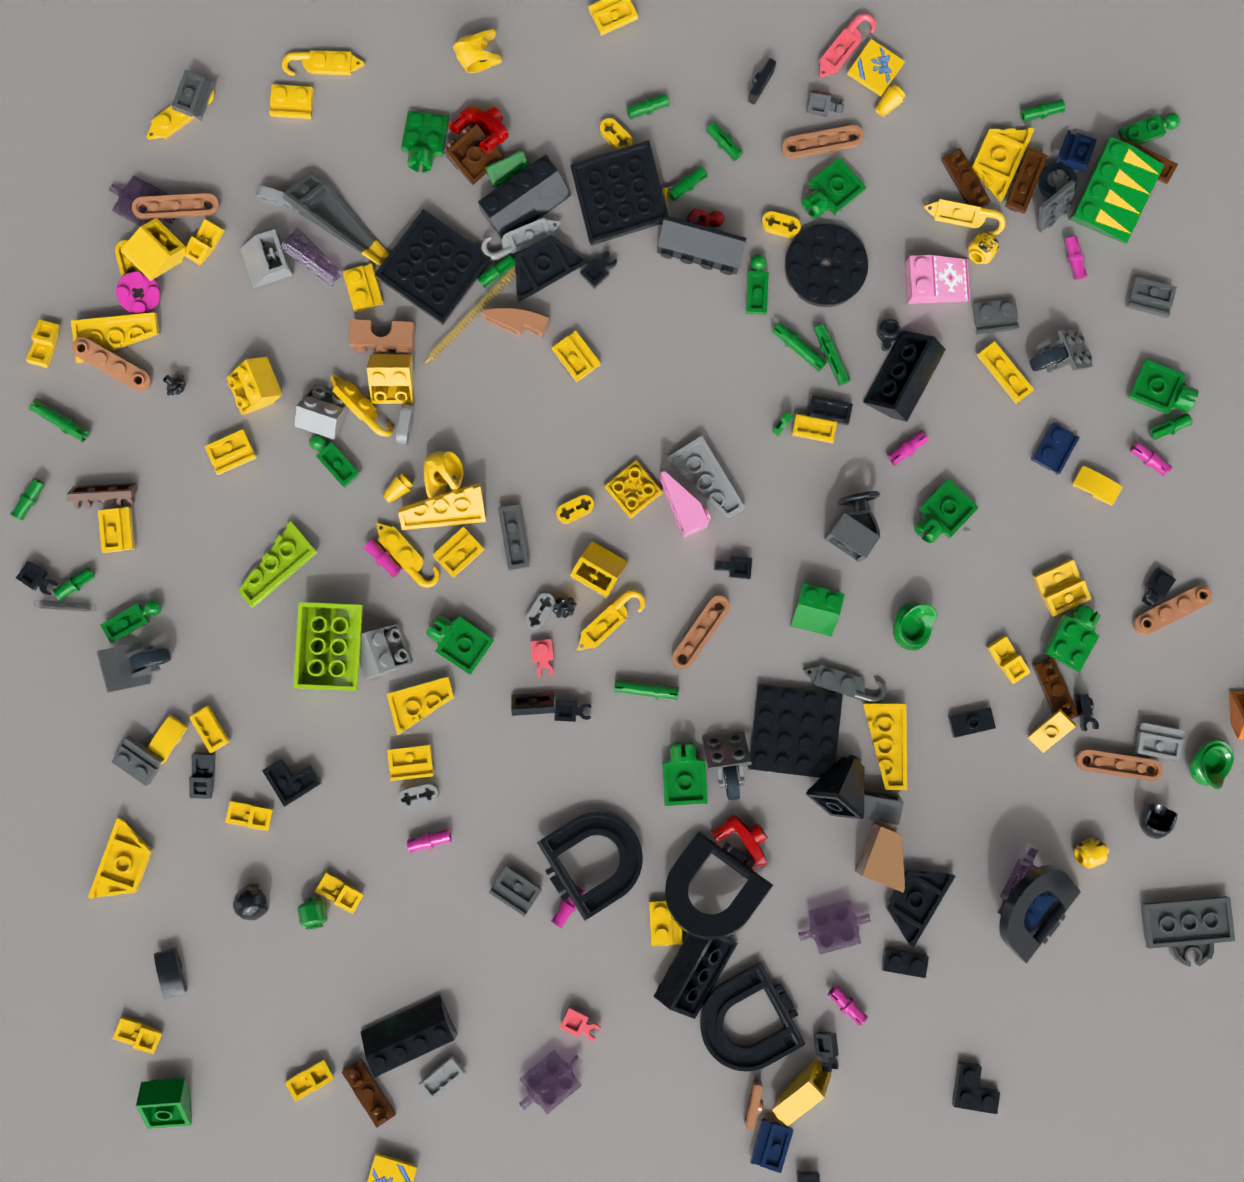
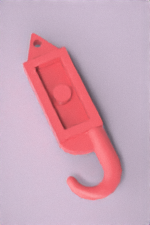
(844, 46)

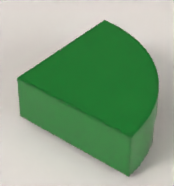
(784, 421)

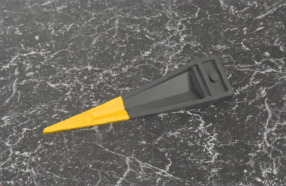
(324, 208)

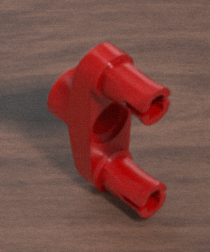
(488, 121)
(750, 836)

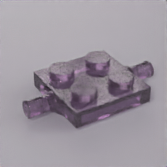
(133, 190)
(1020, 870)
(834, 927)
(550, 1082)

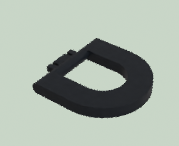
(614, 887)
(1028, 888)
(739, 911)
(764, 1051)

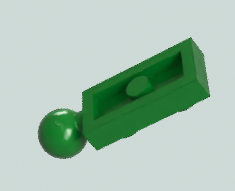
(1149, 128)
(757, 286)
(333, 460)
(130, 620)

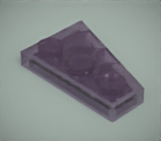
(310, 256)

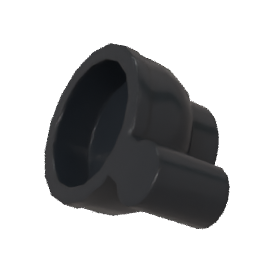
(888, 332)

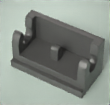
(882, 807)

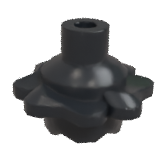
(174, 385)
(564, 607)

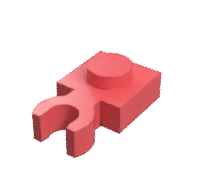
(542, 652)
(576, 1023)

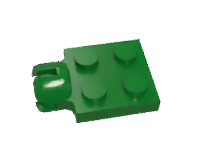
(424, 139)
(832, 189)
(1162, 388)
(944, 512)
(1074, 638)
(459, 642)
(684, 777)

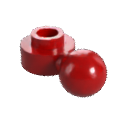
(715, 218)

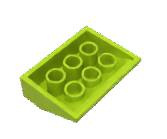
(328, 646)

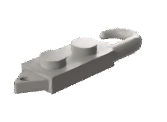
(521, 238)

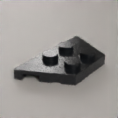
(543, 265)
(918, 902)

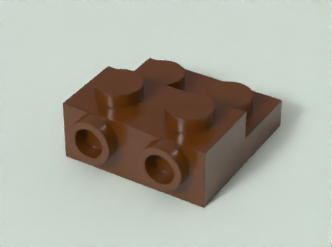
(468, 155)

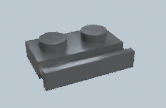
(193, 95)
(1151, 297)
(995, 316)
(137, 760)
(515, 890)

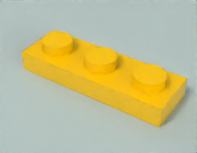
(1005, 372)

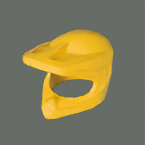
(470, 50)
(438, 472)

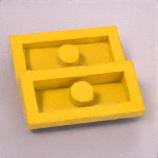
(1062, 587)

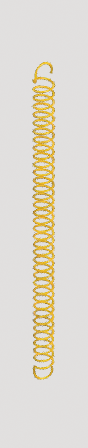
(469, 317)

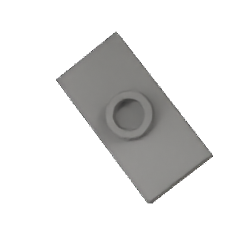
(442, 1078)

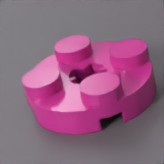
(138, 305)

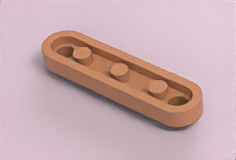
(822, 142)
(175, 206)
(111, 364)
(1172, 610)
(700, 632)
(1119, 765)

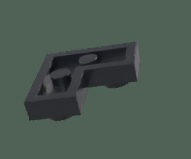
(290, 787)
(969, 1094)

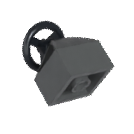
(856, 530)

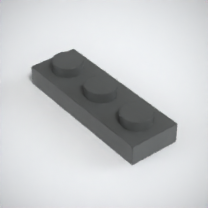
(513, 537)

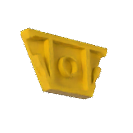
(1000, 158)
(122, 863)

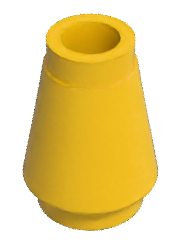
(890, 100)
(398, 487)

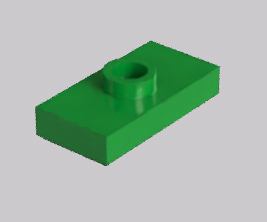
(506, 168)

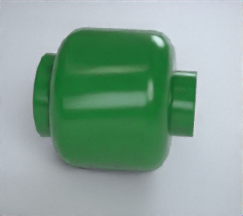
(312, 913)

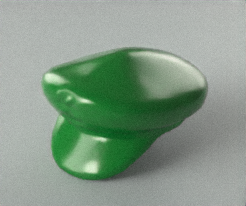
(913, 625)
(1212, 763)

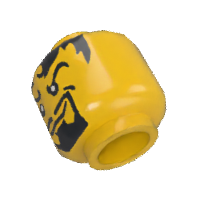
(983, 248)
(1091, 852)

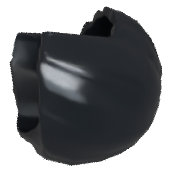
(1157, 820)
(250, 902)

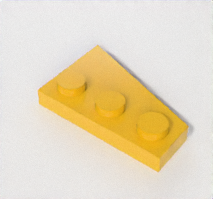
(417, 702)

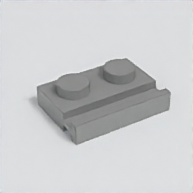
(1159, 741)

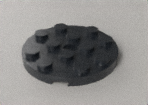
(823, 286)

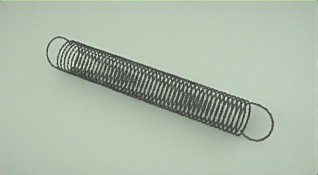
(59, 606)

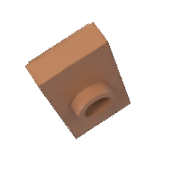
(754, 1104)

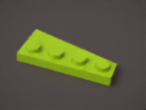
(282, 561)

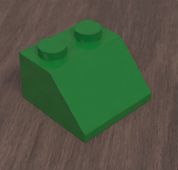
(817, 609)
(164, 1103)

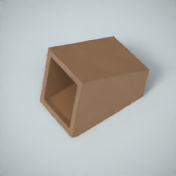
(883, 857)

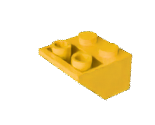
(154, 249)
(391, 378)
(254, 385)
(598, 569)

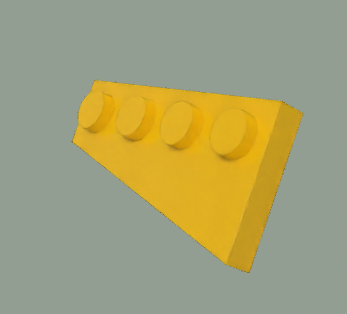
(116, 331)
(451, 508)
(889, 737)

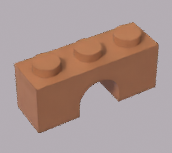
(399, 339)

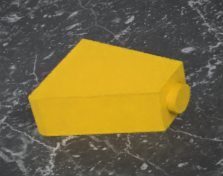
(802, 1093)

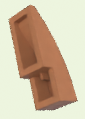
(517, 320)

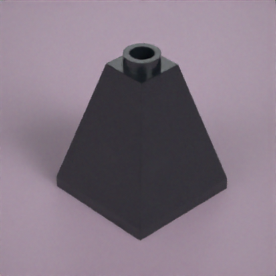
(841, 789)

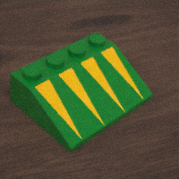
(1116, 190)

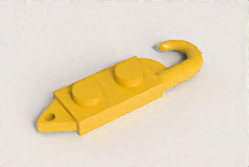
(324, 62)
(169, 122)
(964, 214)
(359, 404)
(405, 554)
(608, 620)

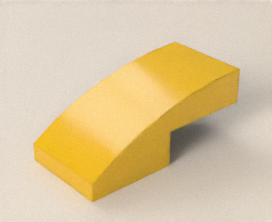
(204, 242)
(44, 343)
(1097, 485)
(1008, 660)
(167, 737)
(249, 815)
(339, 892)
(137, 1034)
(309, 1080)

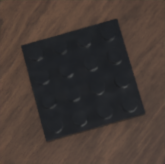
(619, 192)
(433, 267)
(795, 731)

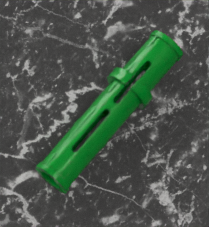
(792, 341)
(831, 354)
(66, 425)
(644, 689)

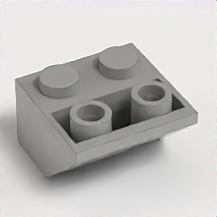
(265, 259)
(321, 412)
(383, 651)

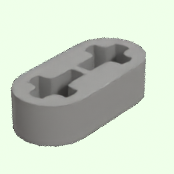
(273, 197)
(405, 424)
(536, 608)
(420, 800)

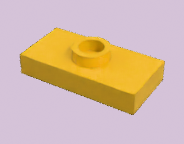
(814, 428)
(209, 729)
(1052, 730)

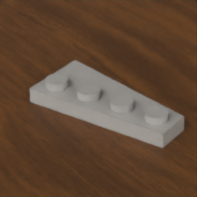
(705, 473)

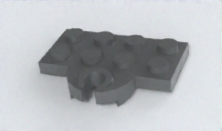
(1189, 926)

